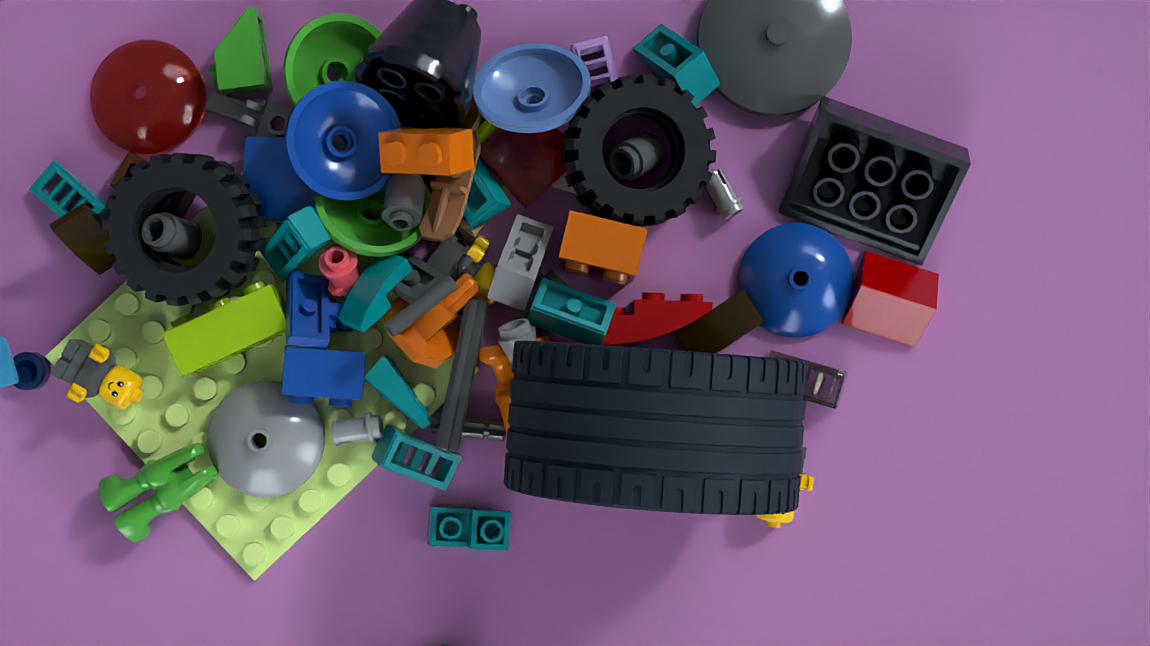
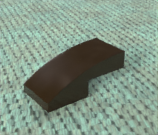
(84, 237)
(721, 325)

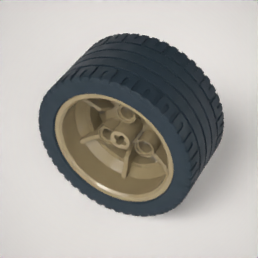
(655, 428)

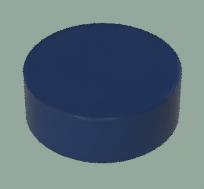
(32, 370)

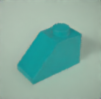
(677, 60)

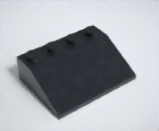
(874, 180)

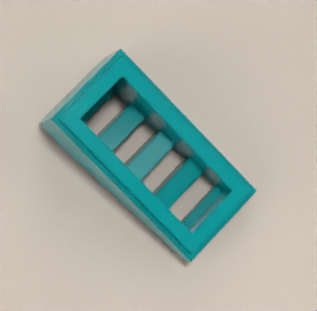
(77, 187)
(298, 239)
(394, 387)
(394, 447)

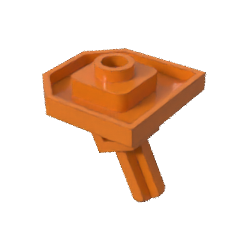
(434, 335)

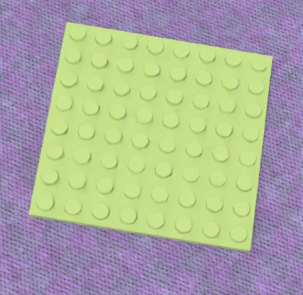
(179, 409)

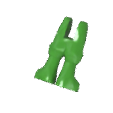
(172, 486)

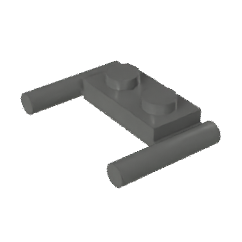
(421, 289)

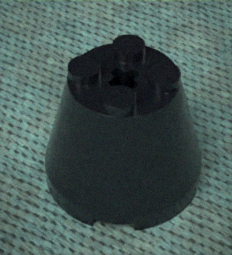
(426, 63)

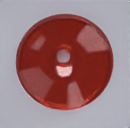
(167, 111)

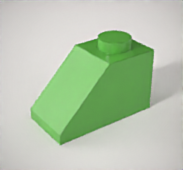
(243, 58)

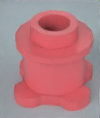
(340, 268)

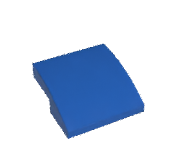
(274, 179)

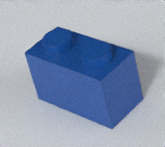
(323, 374)

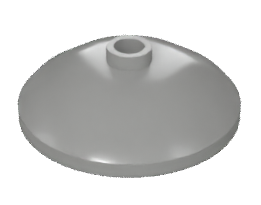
(292, 434)

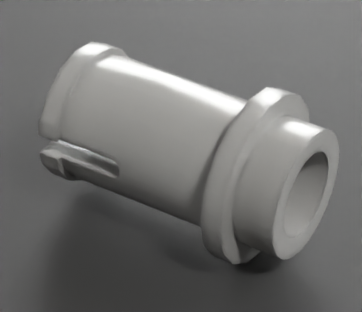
(724, 196)
(357, 429)

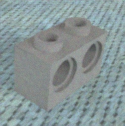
(520, 262)

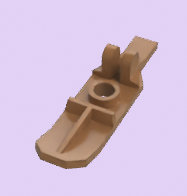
(451, 192)

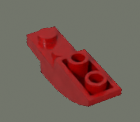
(654, 317)

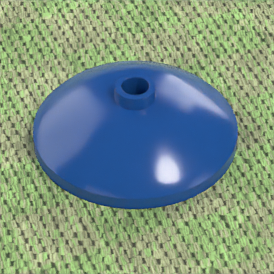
(356, 116)
(768, 279)

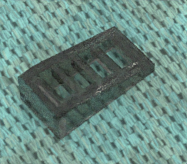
(836, 387)

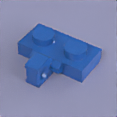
(310, 311)

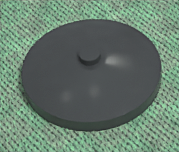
(775, 52)

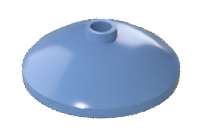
(531, 87)

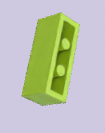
(227, 329)

